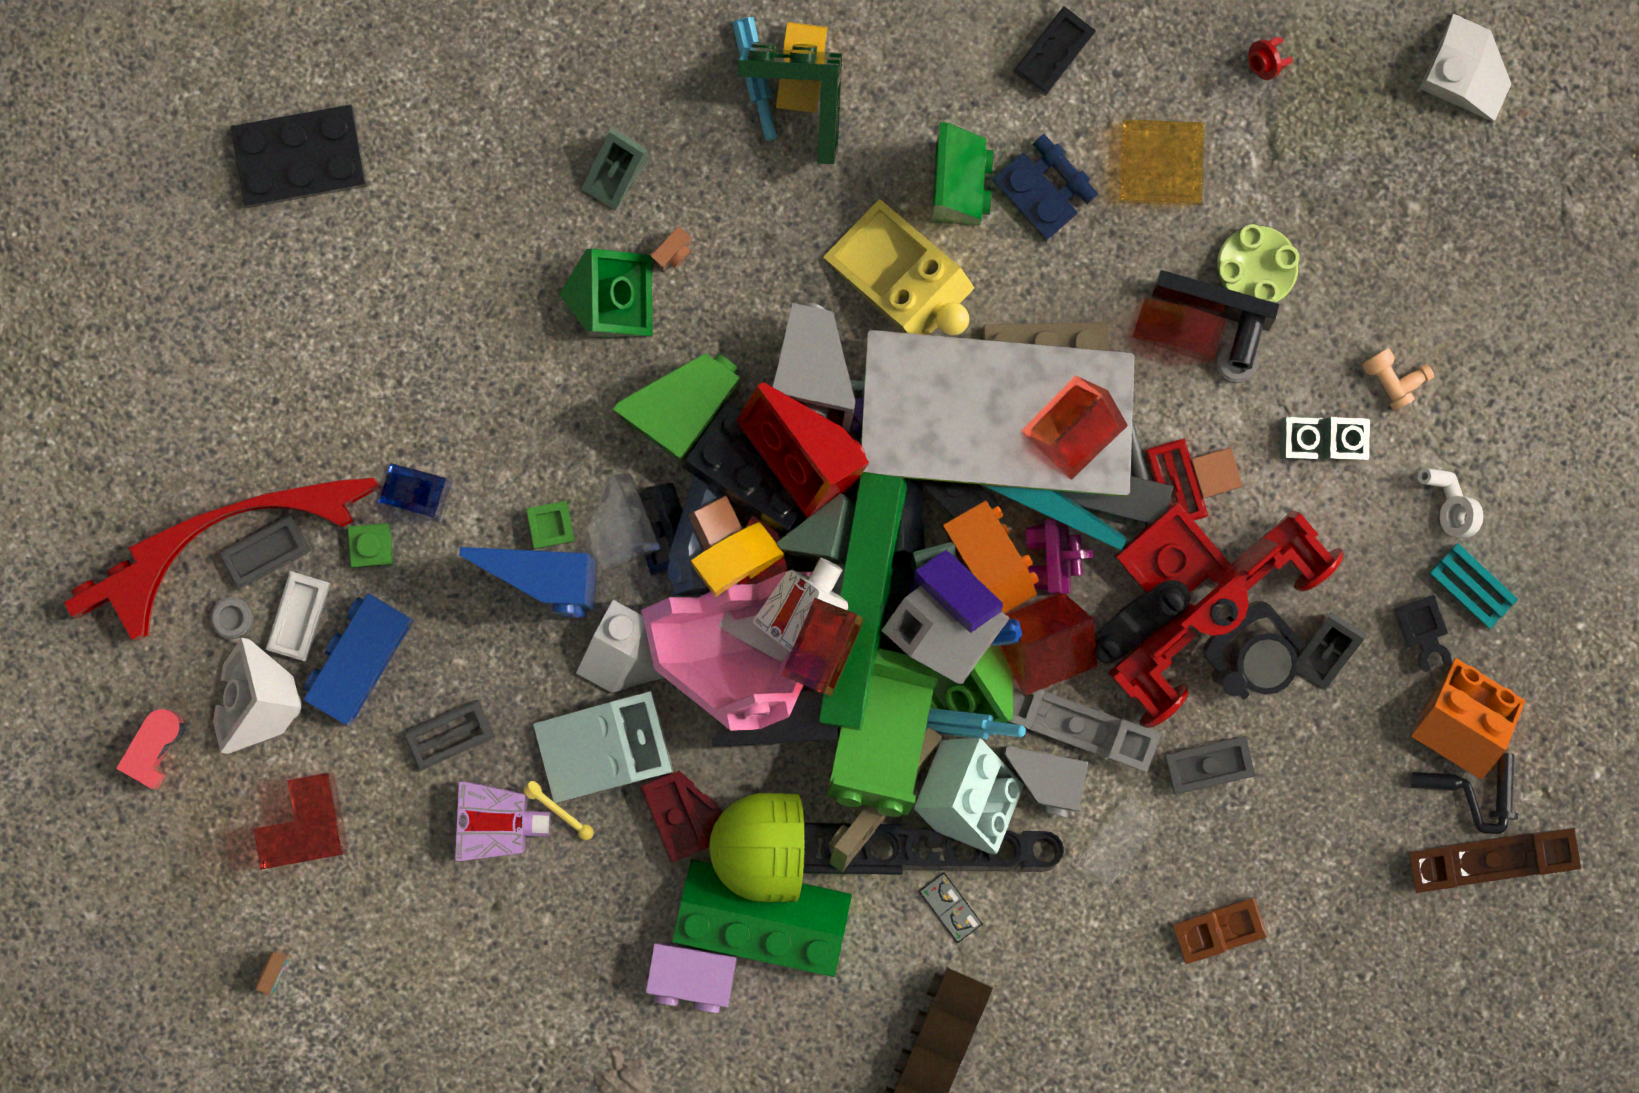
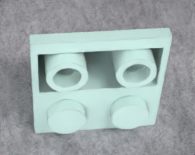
(969, 794)

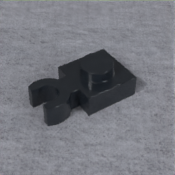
(1422, 624)

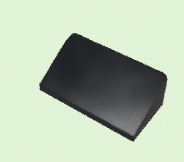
(664, 516)

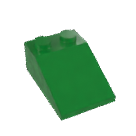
(959, 176)

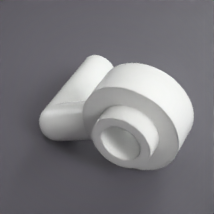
(1456, 505)

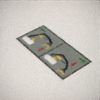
(950, 907)

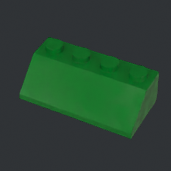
(786, 934)

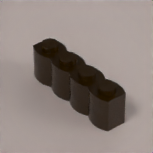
(941, 1034)

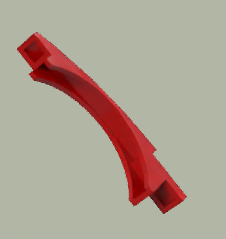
(135, 586)

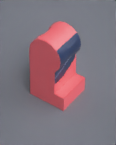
(150, 745)

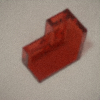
(316, 825)

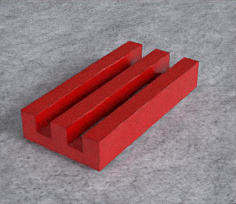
(1166, 449)

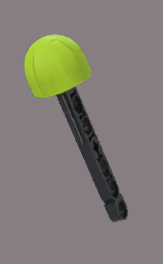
(766, 847)

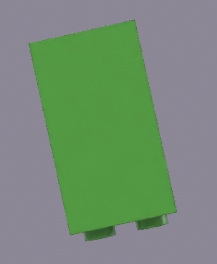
(883, 759)

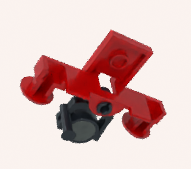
(1180, 551)

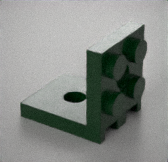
(802, 64)

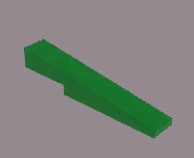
(867, 591)

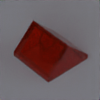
(1076, 425)
(1053, 644)
(823, 647)

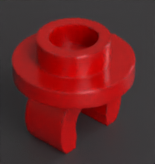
(1265, 59)

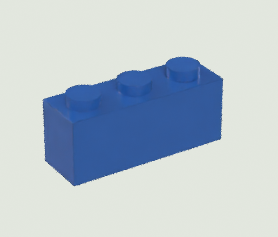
(357, 658)

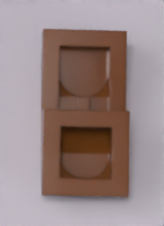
(1220, 930)

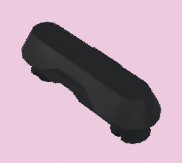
(1140, 619)

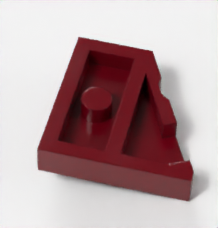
(680, 814)

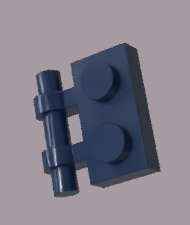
(1036, 196)

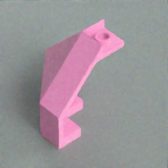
(714, 667)

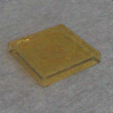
(1162, 162)

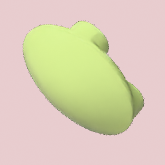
(1258, 263)

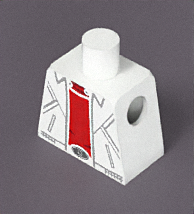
(792, 598)

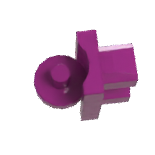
(1063, 555)

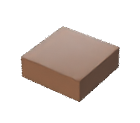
(1217, 472)
(715, 522)

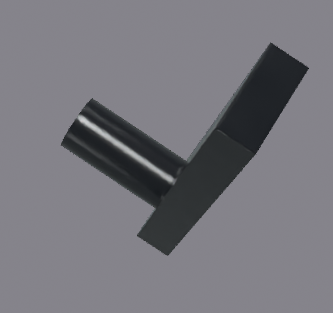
(1250, 312)

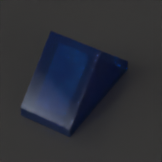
(415, 491)

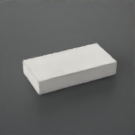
(298, 616)

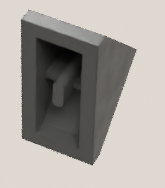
(1328, 649)

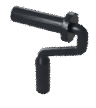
(1504, 793)

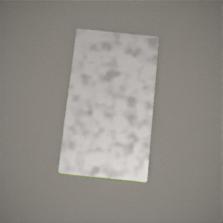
(960, 406)

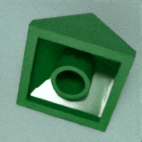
(611, 293)

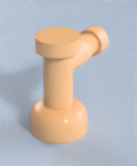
(1397, 389)

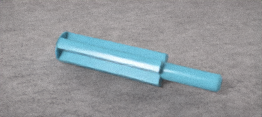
(758, 88)
(970, 724)

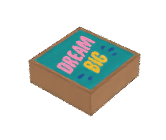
(272, 972)

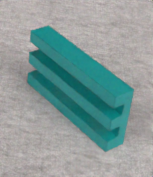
(1484, 574)

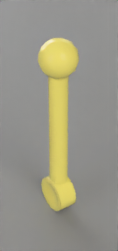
(533, 791)

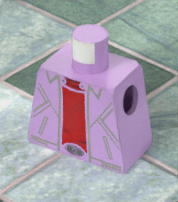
(495, 822)

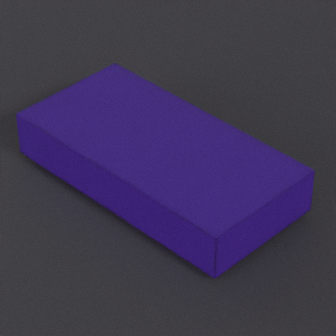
(958, 591)

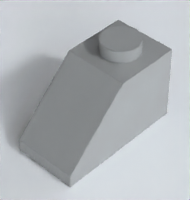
(1049, 778)

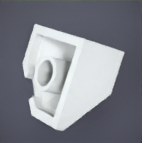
(1468, 69)
(619, 652)
(256, 700)

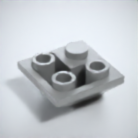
(937, 638)

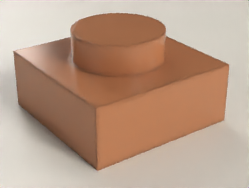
(673, 250)

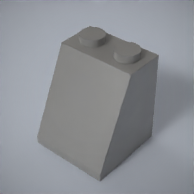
(814, 365)

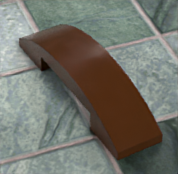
(1495, 859)

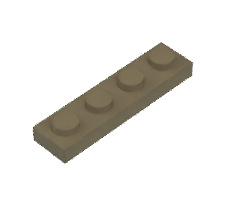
(850, 840)

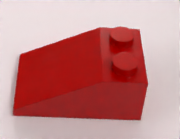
(802, 448)

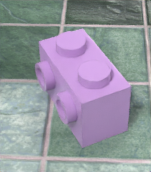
(691, 975)

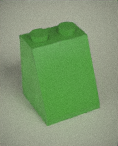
(681, 404)

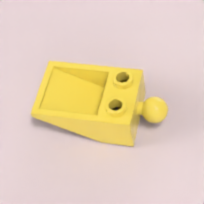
(902, 273)

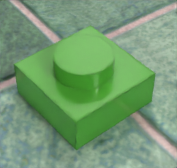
(550, 525)
(370, 545)

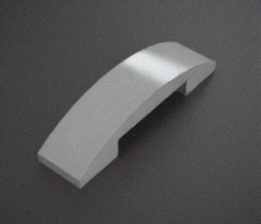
(1085, 728)

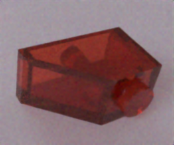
(1179, 329)

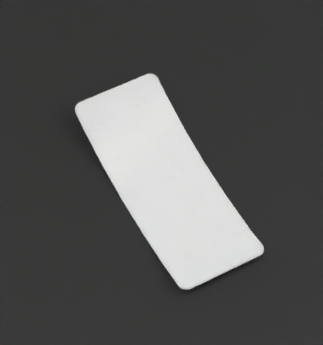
(753, 636)

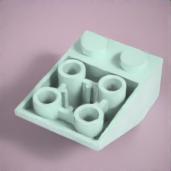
(603, 747)

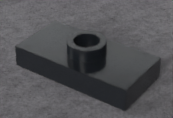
(1054, 51)

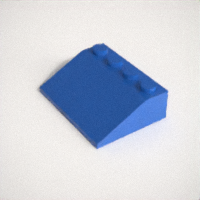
(555, 578)

